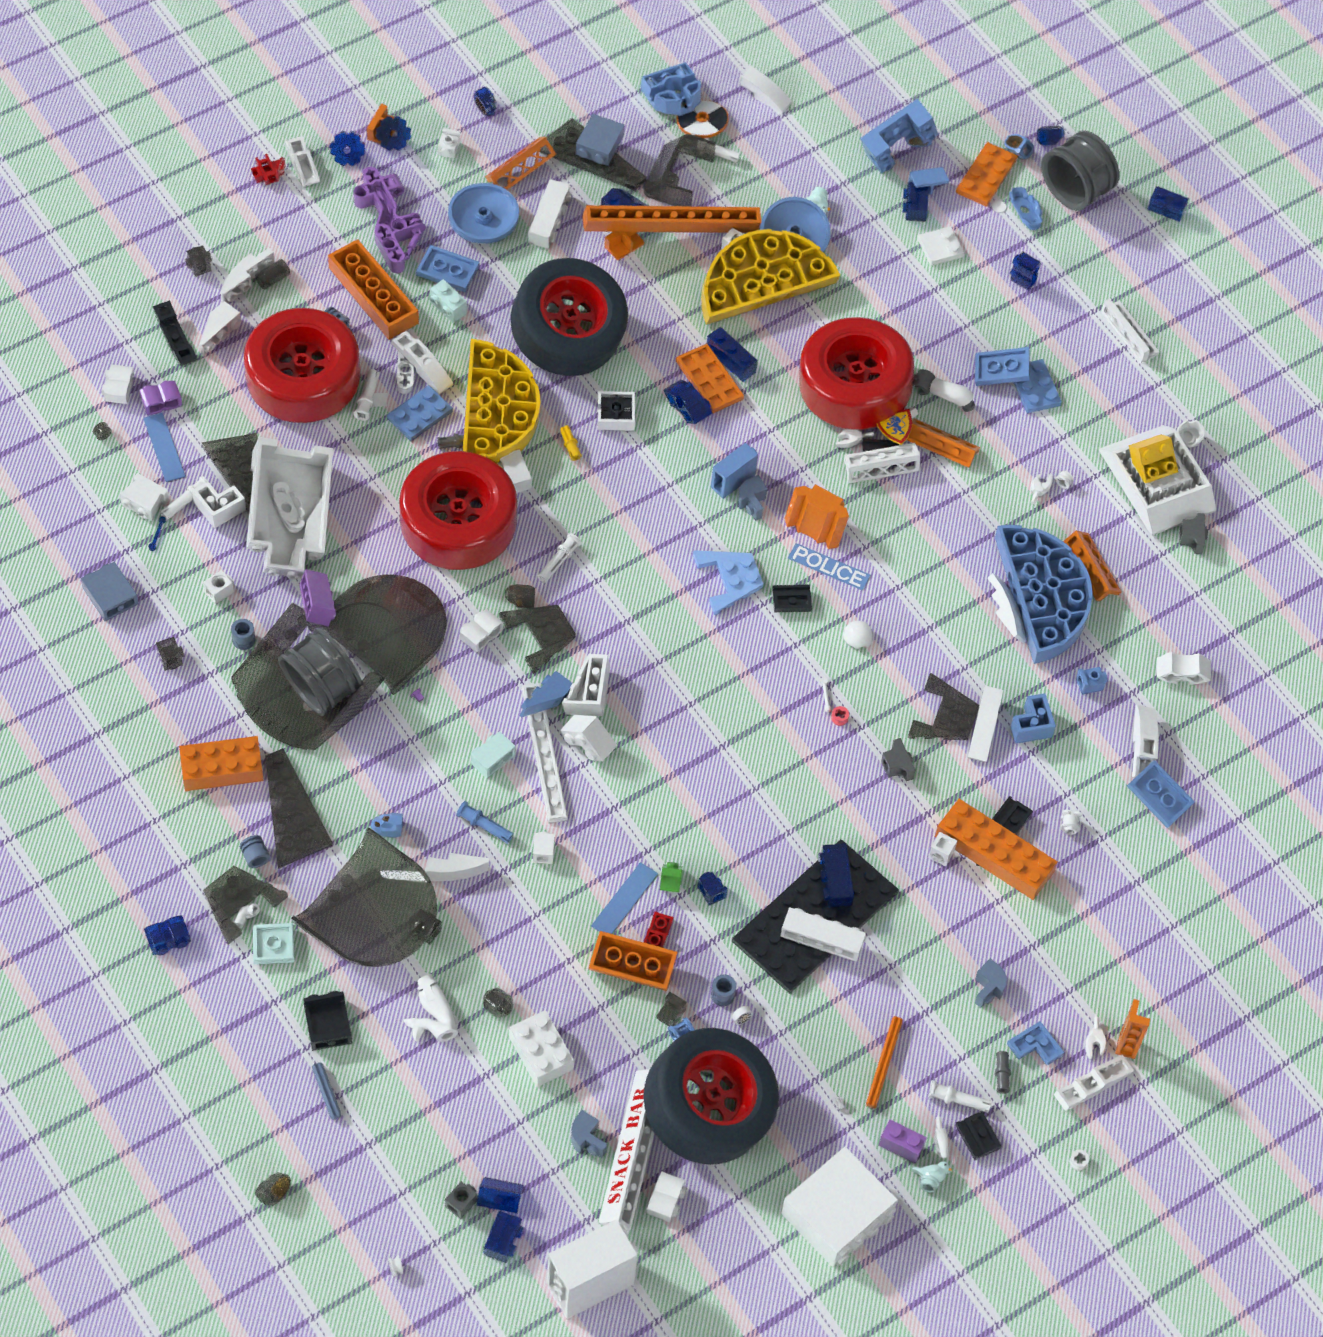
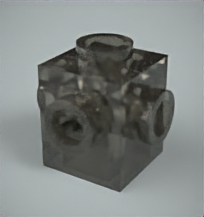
(198, 260)

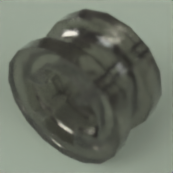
(102, 431)

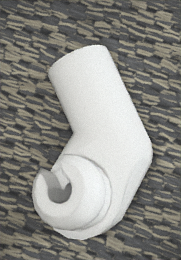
(246, 912)

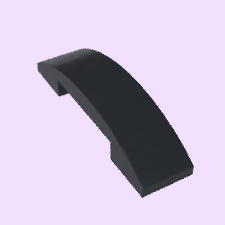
(173, 333)

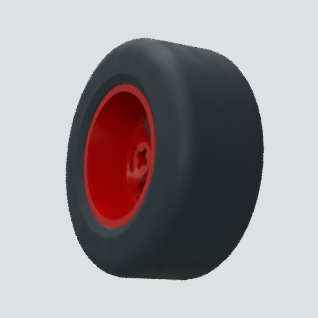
(553, 347)
(692, 1132)

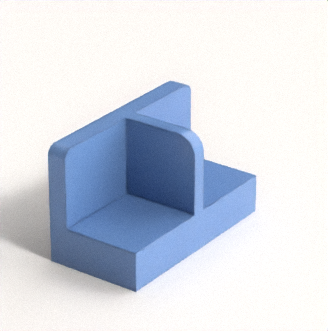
(929, 177)

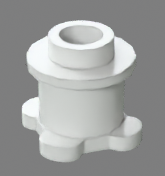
(1071, 822)

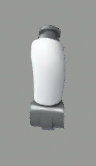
(947, 390)

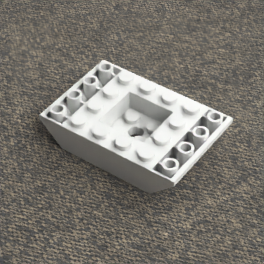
(1166, 500)

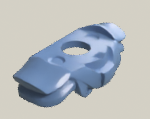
(1019, 199)

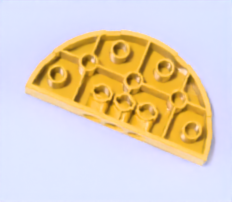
(762, 271)
(499, 402)

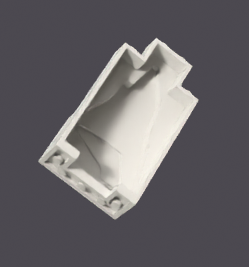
(310, 478)

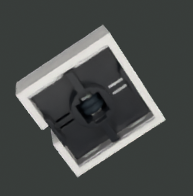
(616, 410)

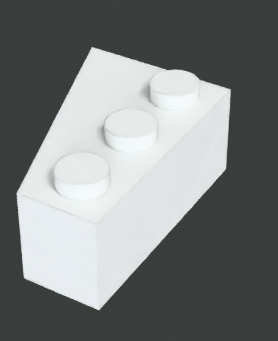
(589, 691)

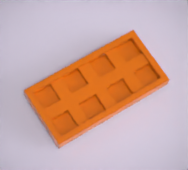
(986, 174)
(709, 377)

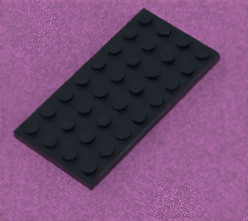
(792, 961)

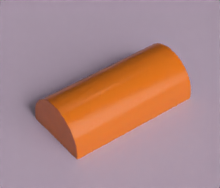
(633, 961)

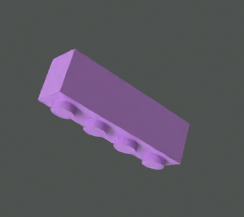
(317, 598)

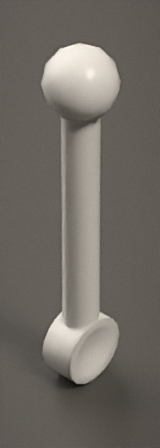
(824, 681)

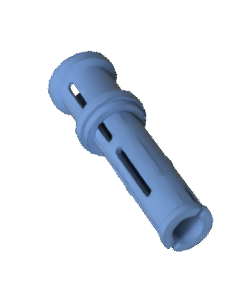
(477, 818)

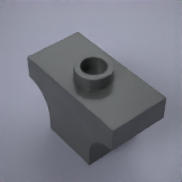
(1194, 533)
(898, 761)

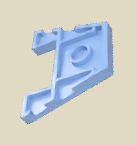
(737, 573)

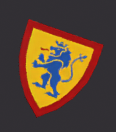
(897, 427)

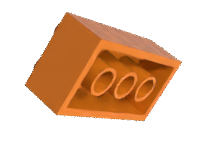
(221, 763)

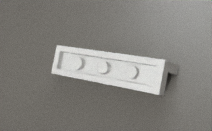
(1121, 323)
(882, 459)

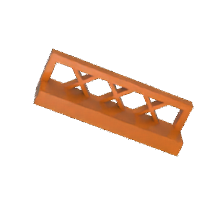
(520, 157)
(942, 443)
(1100, 575)
(1132, 1032)

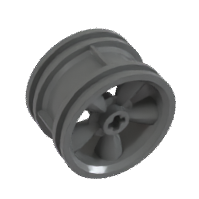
(1080, 170)
(320, 671)

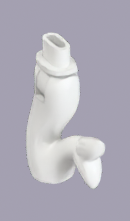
(436, 1004)

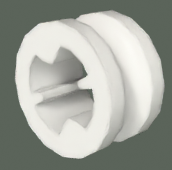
(1064, 479)
(1081, 1153)
(395, 1265)

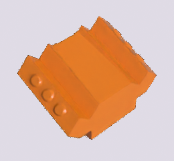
(817, 514)

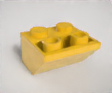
(1154, 458)

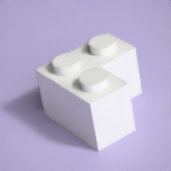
(218, 507)
(590, 734)

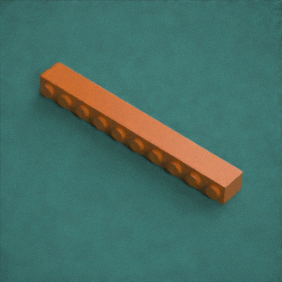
(670, 219)

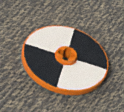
(705, 121)

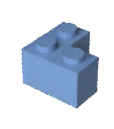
(1037, 721)

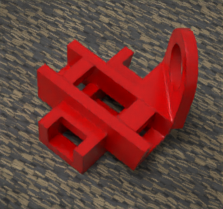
(264, 174)

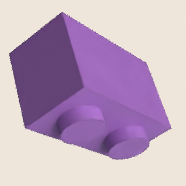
(902, 1141)

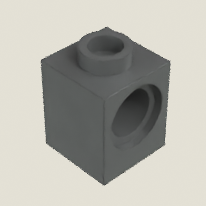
(457, 1207)

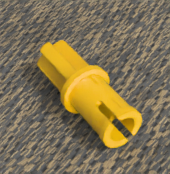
(570, 443)

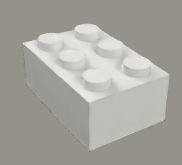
(541, 1048)

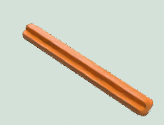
(884, 1062)

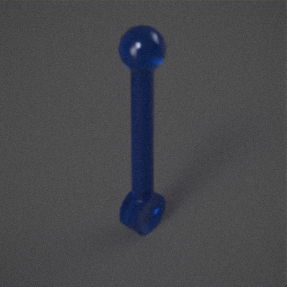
(152, 546)

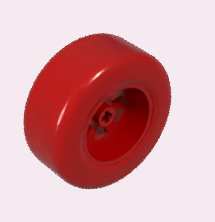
(301, 335)
(854, 344)
(449, 477)

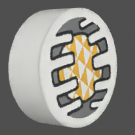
(742, 1015)

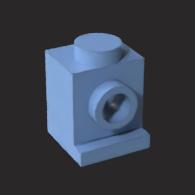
(1091, 680)

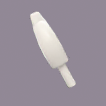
(854, 436)
(1038, 488)
(1095, 1037)
(941, 1139)

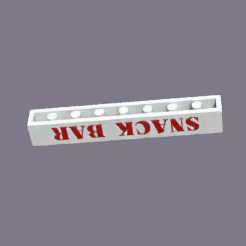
(629, 1159)

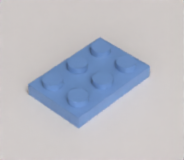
(446, 265)
(1002, 366)
(1039, 391)
(419, 413)
(1160, 794)

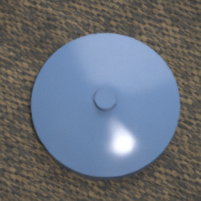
(483, 213)
(799, 217)

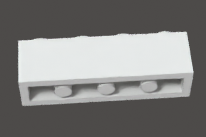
(549, 213)
(823, 934)

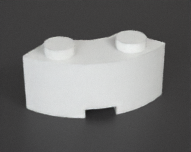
(1178, 667)

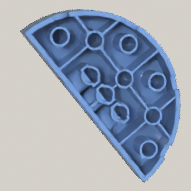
(1047, 587)

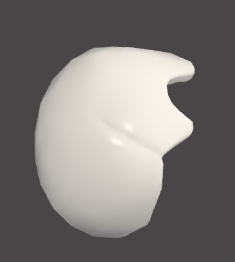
(1191, 433)
(858, 634)

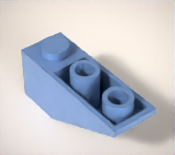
(550, 695)

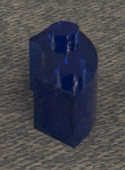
(688, 401)

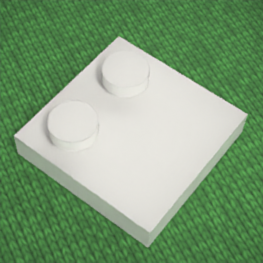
(940, 245)

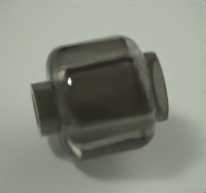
(498, 1002)

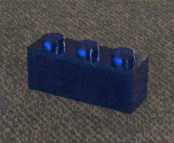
(732, 354)
(836, 875)

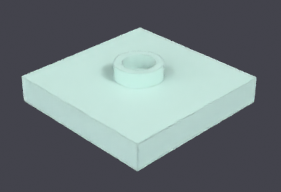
(273, 943)

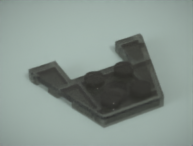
(548, 628)
(953, 717)
(233, 891)

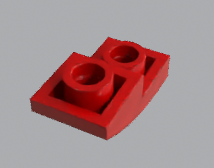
(658, 929)

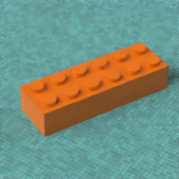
(373, 289)
(997, 849)

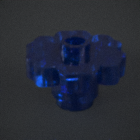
(397, 124)
(342, 154)

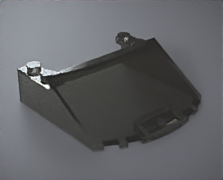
(273, 701)

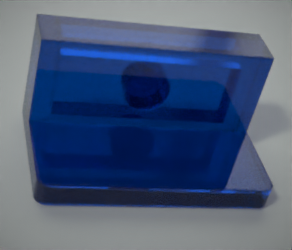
(499, 1195)

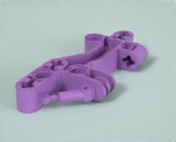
(389, 226)

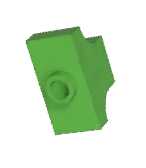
(671, 877)

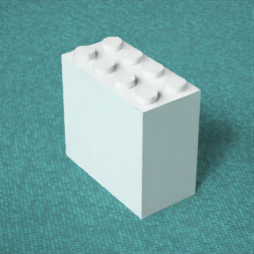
(839, 1207)
(592, 1268)

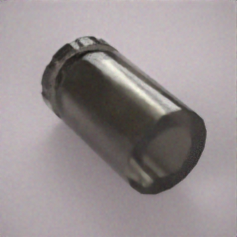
(272, 274)

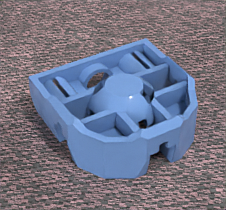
(662, 93)

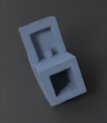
(750, 494)
(993, 980)
(583, 1135)

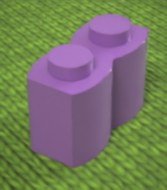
(160, 397)

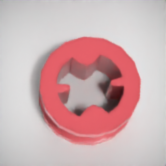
(842, 711)

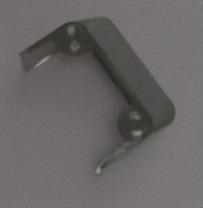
(662, 183)

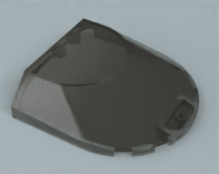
(389, 625)
(374, 906)

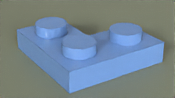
(1036, 1039)

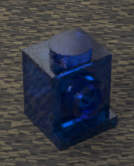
(712, 888)

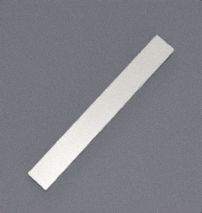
(546, 761)

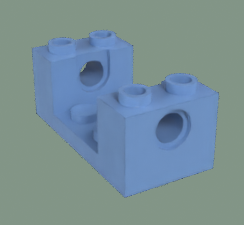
(881, 138)

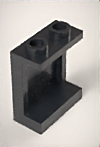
(327, 1020)

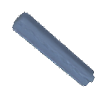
(326, 1091)

